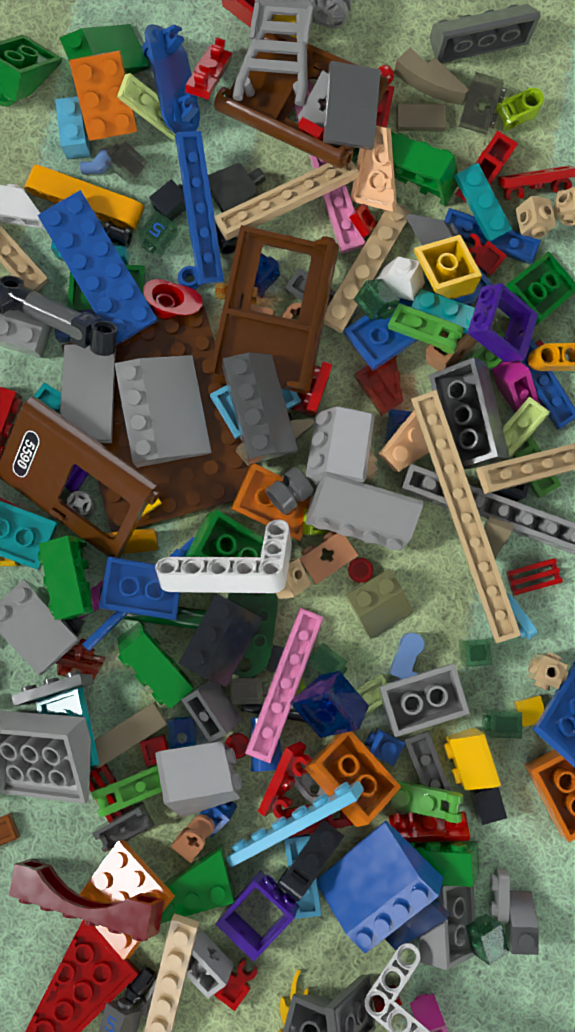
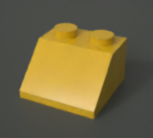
(449, 267)
(471, 759)

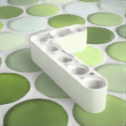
(232, 574)
(390, 995)

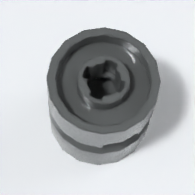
(291, 489)

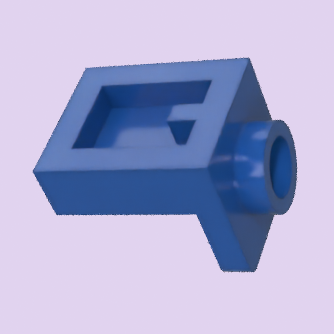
(384, 746)
(220, 814)

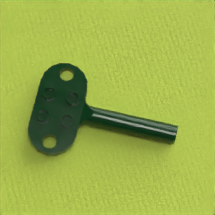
(261, 644)

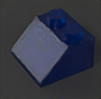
(331, 705)

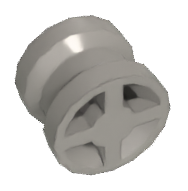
(77, 504)

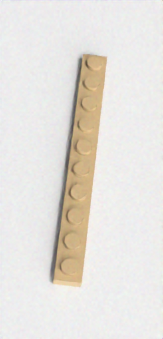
(465, 516)

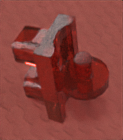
(82, 659)

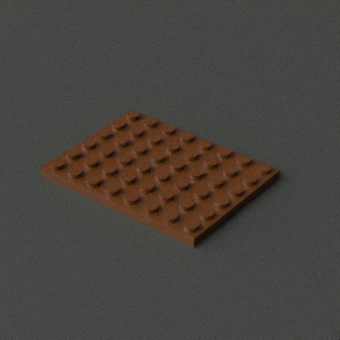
(190, 482)

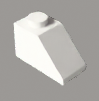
(17, 207)
(403, 277)

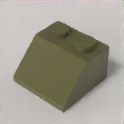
(379, 603)

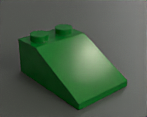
(106, 39)
(24, 66)
(543, 286)
(224, 538)

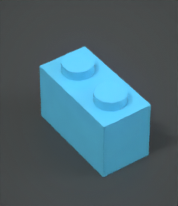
(72, 128)

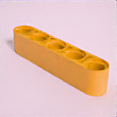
(105, 204)
(554, 357)

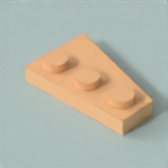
(376, 174)
(405, 445)

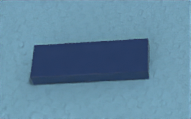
(419, 924)

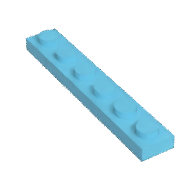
(300, 819)

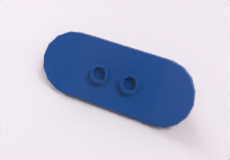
(171, 74)

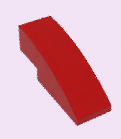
(494, 158)

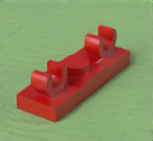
(209, 70)
(536, 179)
(284, 780)
(428, 828)

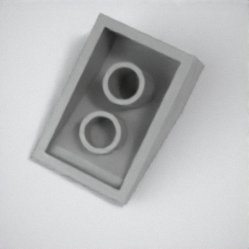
(32, 628)

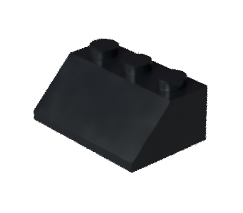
(220, 640)

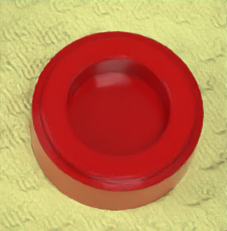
(360, 570)
(239, 743)

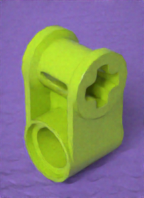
(515, 109)

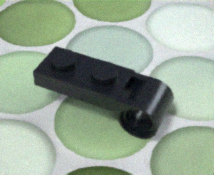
(310, 860)

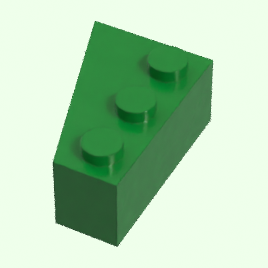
(424, 166)
(65, 577)
(153, 666)
(452, 860)
(201, 886)

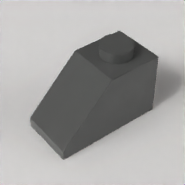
(431, 229)
(523, 927)

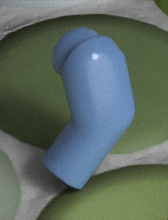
(96, 166)

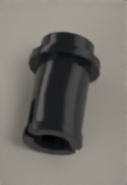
(141, 983)

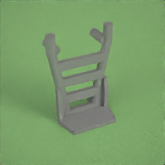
(262, 24)

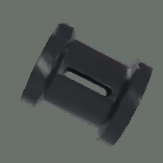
(118, 234)

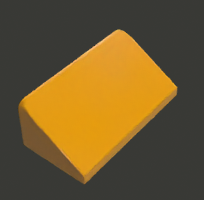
(140, 541)

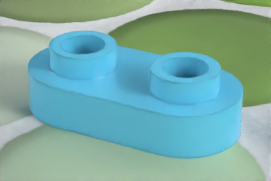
(524, 624)

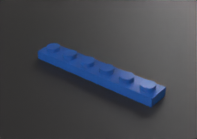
(199, 207)

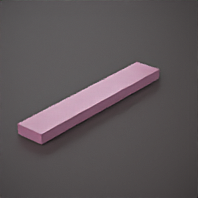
(284, 685)

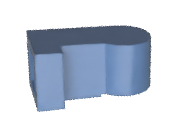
(406, 654)

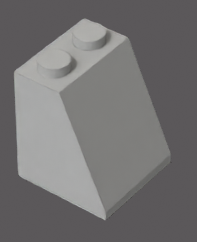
(198, 777)

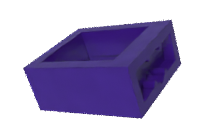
(523, 319)
(241, 932)

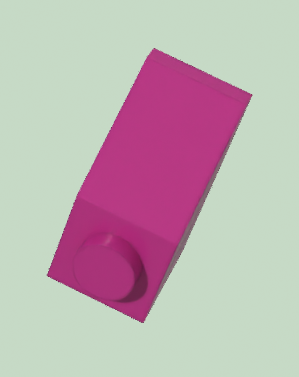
(514, 383)
(428, 1013)

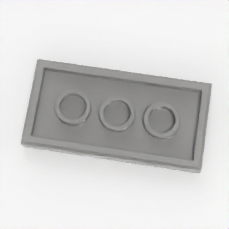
(88, 391)

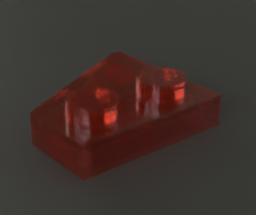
(382, 385)

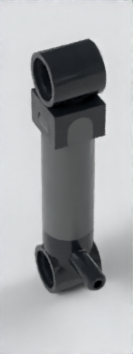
(83, 328)

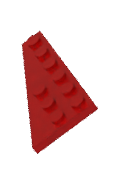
(82, 984)

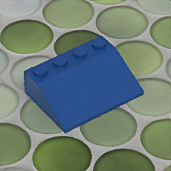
(378, 886)

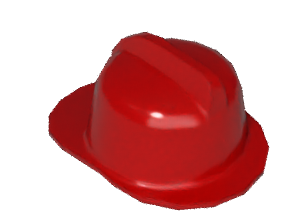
(171, 299)

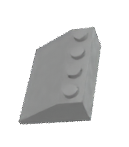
(162, 409)
(44, 756)

